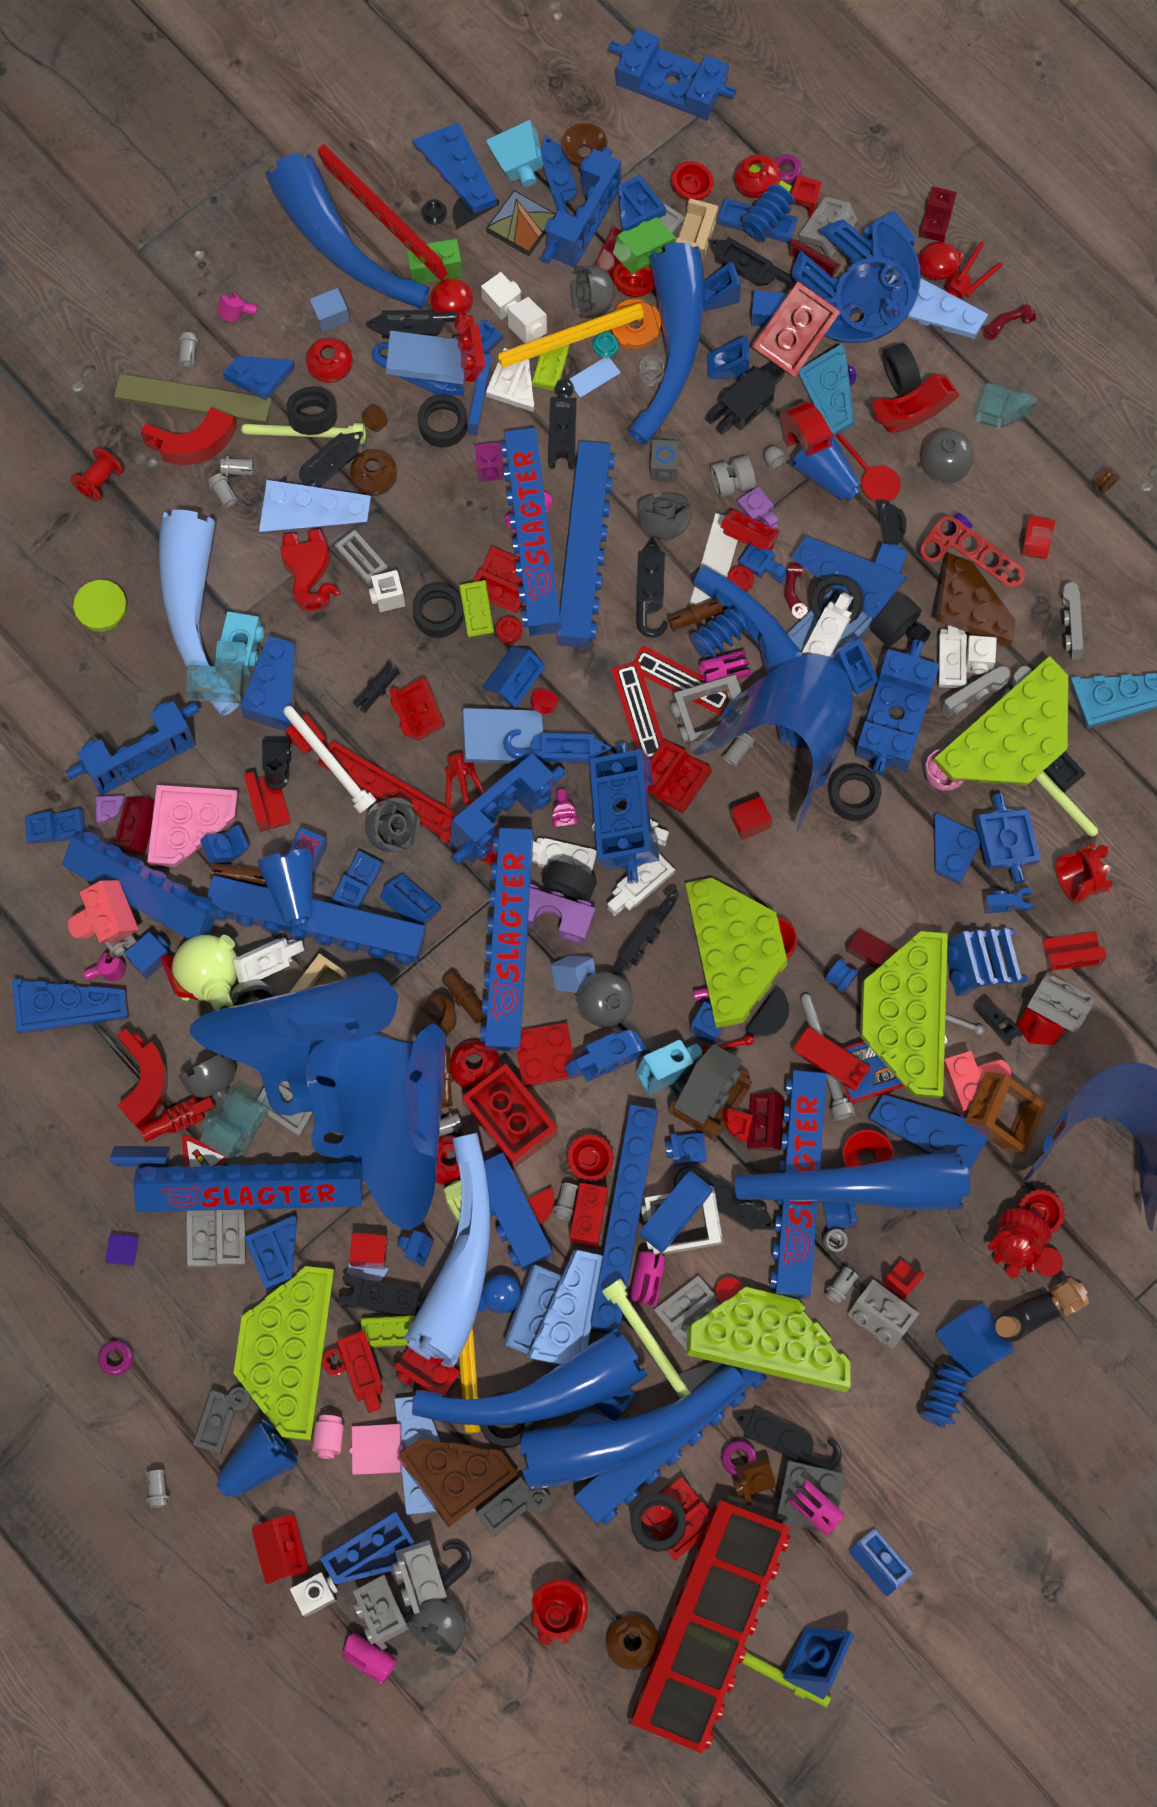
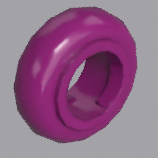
(793, 162)
(127, 1358)
(732, 1447)

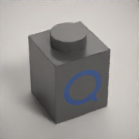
(664, 460)

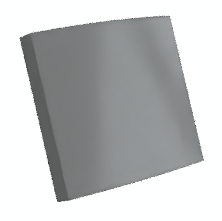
(1061, 1002)
(214, 1238)
(685, 1308)

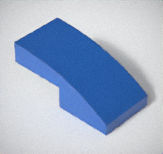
(54, 827)
(358, 880)

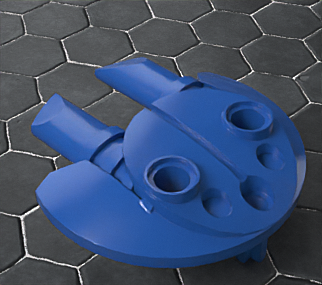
(865, 284)

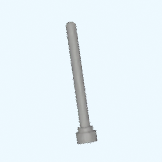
(841, 1107)

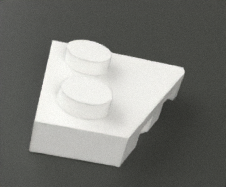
(512, 385)

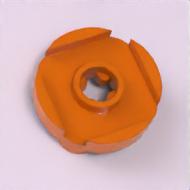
(644, 335)

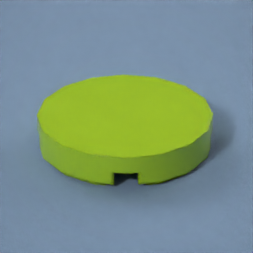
(100, 605)

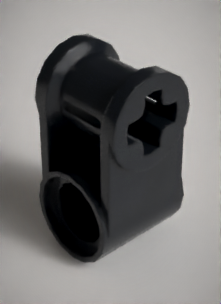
(276, 762)

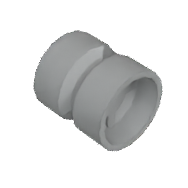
(742, 476)

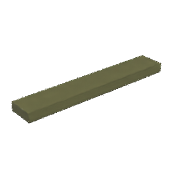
(191, 398)

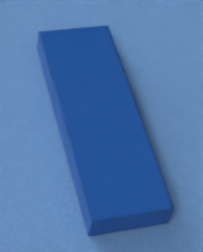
(733, 211)
(478, 397)

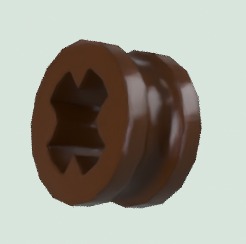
(1106, 480)

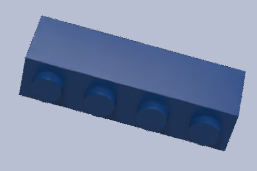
(514, 1216)

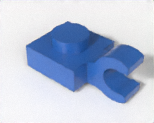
(762, 561)
(1002, 902)

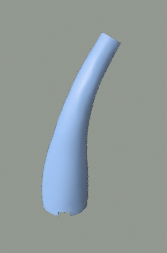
(183, 564)
(453, 1301)

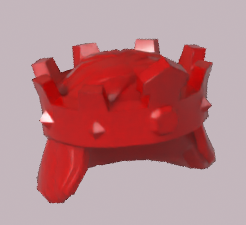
(1083, 872)
(1020, 1240)
(558, 1610)

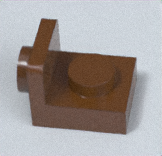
(753, 1478)

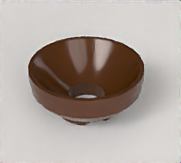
(581, 136)
(373, 482)
(437, 1011)
(632, 1659)

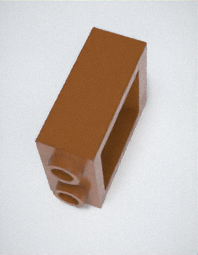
(983, 1115)

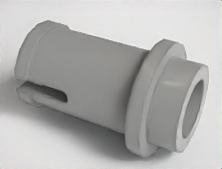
(187, 349)
(236, 466)
(222, 489)
(738, 749)
(450, 1124)
(566, 1202)
(840, 1287)
(156, 1489)

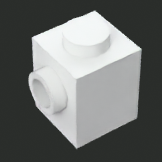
(500, 294)
(527, 320)
(387, 591)
(980, 654)
(314, 1594)

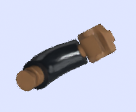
(1036, 1311)

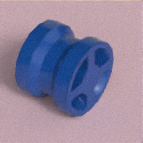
(841, 976)

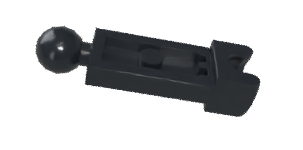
(562, 424)
(381, 1297)

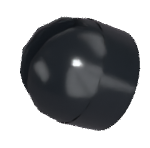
(918, 632)

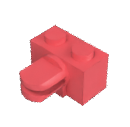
(104, 914)
(965, 1078)

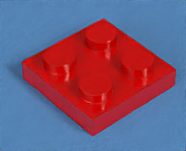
(544, 1054)

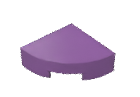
(108, 808)

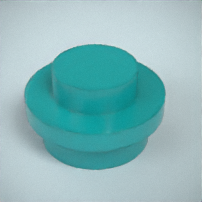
(605, 345)

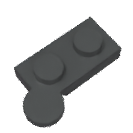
(219, 1417)
(511, 1505)

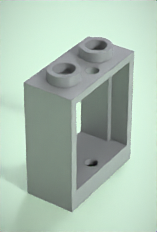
(679, 709)

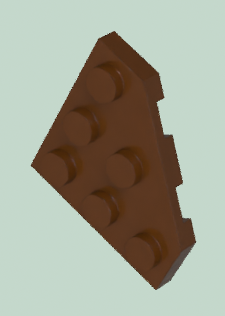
(971, 603)
(455, 1475)

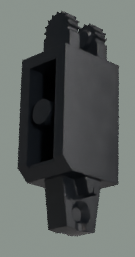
(747, 398)

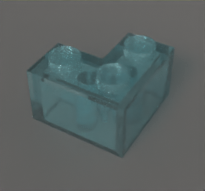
(224, 680)
(236, 1126)

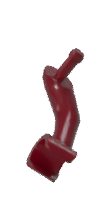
(993, 330)
(797, 608)

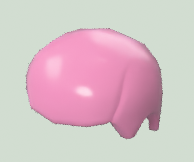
(936, 776)

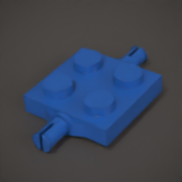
(1008, 839)

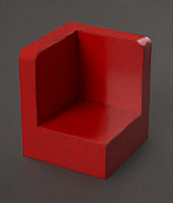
(807, 193)
(1037, 537)
(299, 741)
(751, 818)
(1039, 1029)
(368, 1251)
(903, 1279)

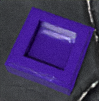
(122, 1250)

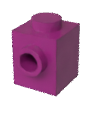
(489, 462)

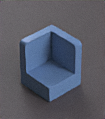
(330, 310)
(571, 972)

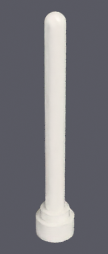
(360, 798)

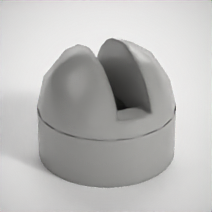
(774, 456)
(837, 1235)

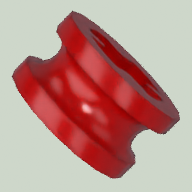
(327, 1366)

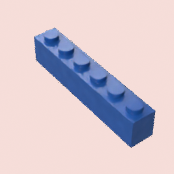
(144, 888)

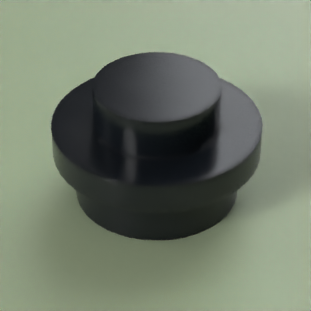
(434, 212)

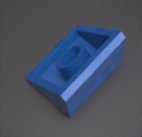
(974, 1341)
(818, 1659)

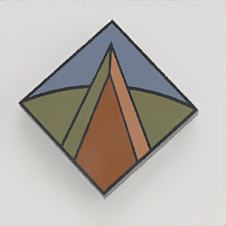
(520, 223)

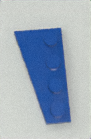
(457, 164)
(876, 581)
(56, 1006)
(929, 1129)

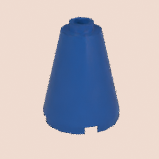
(829, 471)
(290, 884)
(256, 1461)

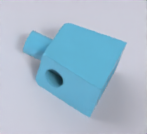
(518, 152)
(667, 1065)

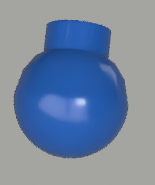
(500, 1294)

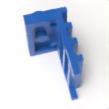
(971, 964)

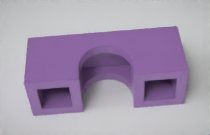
(575, 916)

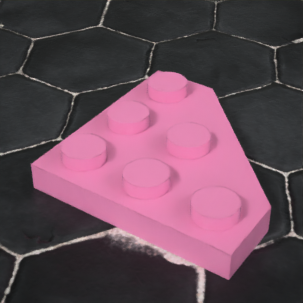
(184, 818)

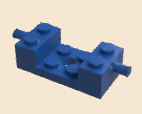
(647, 67)
(571, 235)
(904, 685)
(130, 762)
(474, 828)
(625, 836)

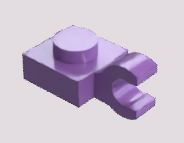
(759, 507)

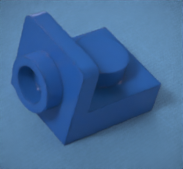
(225, 846)
(686, 1149)

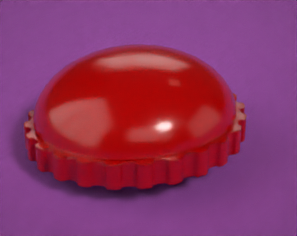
(692, 180)
(939, 261)
(634, 284)
(451, 296)
(590, 1157)
(1046, 1206)

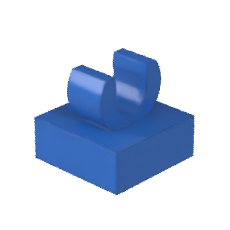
(489, 336)
(416, 1248)

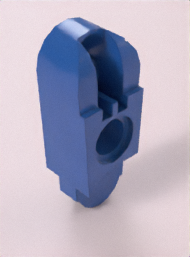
(607, 1055)

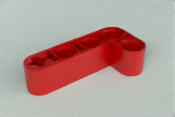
(976, 556)

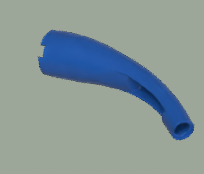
(311, 209)
(680, 298)
(770, 636)
(903, 1183)
(582, 1381)
(586, 1450)

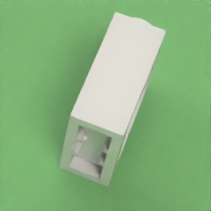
(712, 1222)

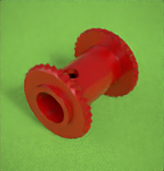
(96, 474)

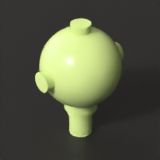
(207, 969)

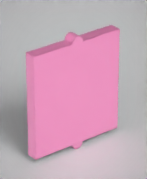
(376, 1449)

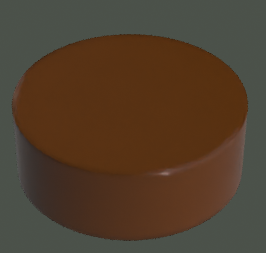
(374, 418)

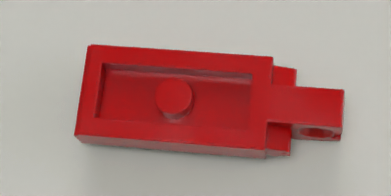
(470, 347)
(361, 1369)

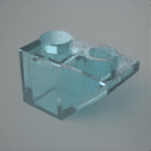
(1003, 406)

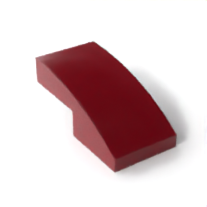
(938, 214)

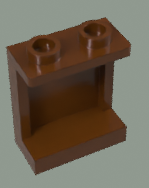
(714, 1127)

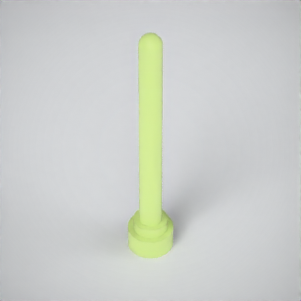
(282, 430)
(1067, 804)
(617, 1294)

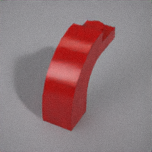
(916, 406)
(806, 425)
(194, 446)
(152, 1088)

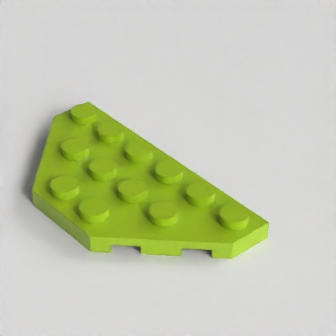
(1016, 734)
(737, 948)
(906, 1013)
(769, 1337)
(284, 1349)

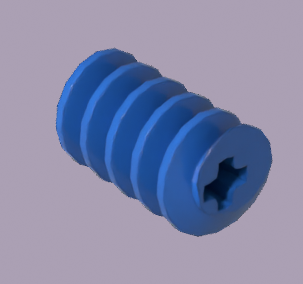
(767, 211)
(719, 632)
(945, 1396)

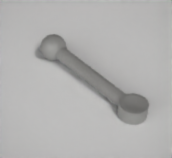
(978, 1029)

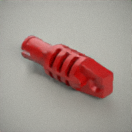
(177, 1118)

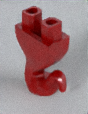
(308, 565)

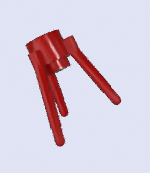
(960, 285)
(460, 771)

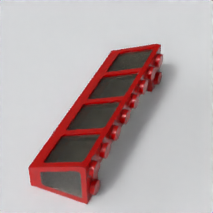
(710, 1627)

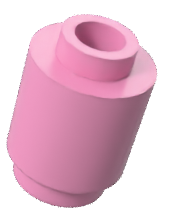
(328, 1436)

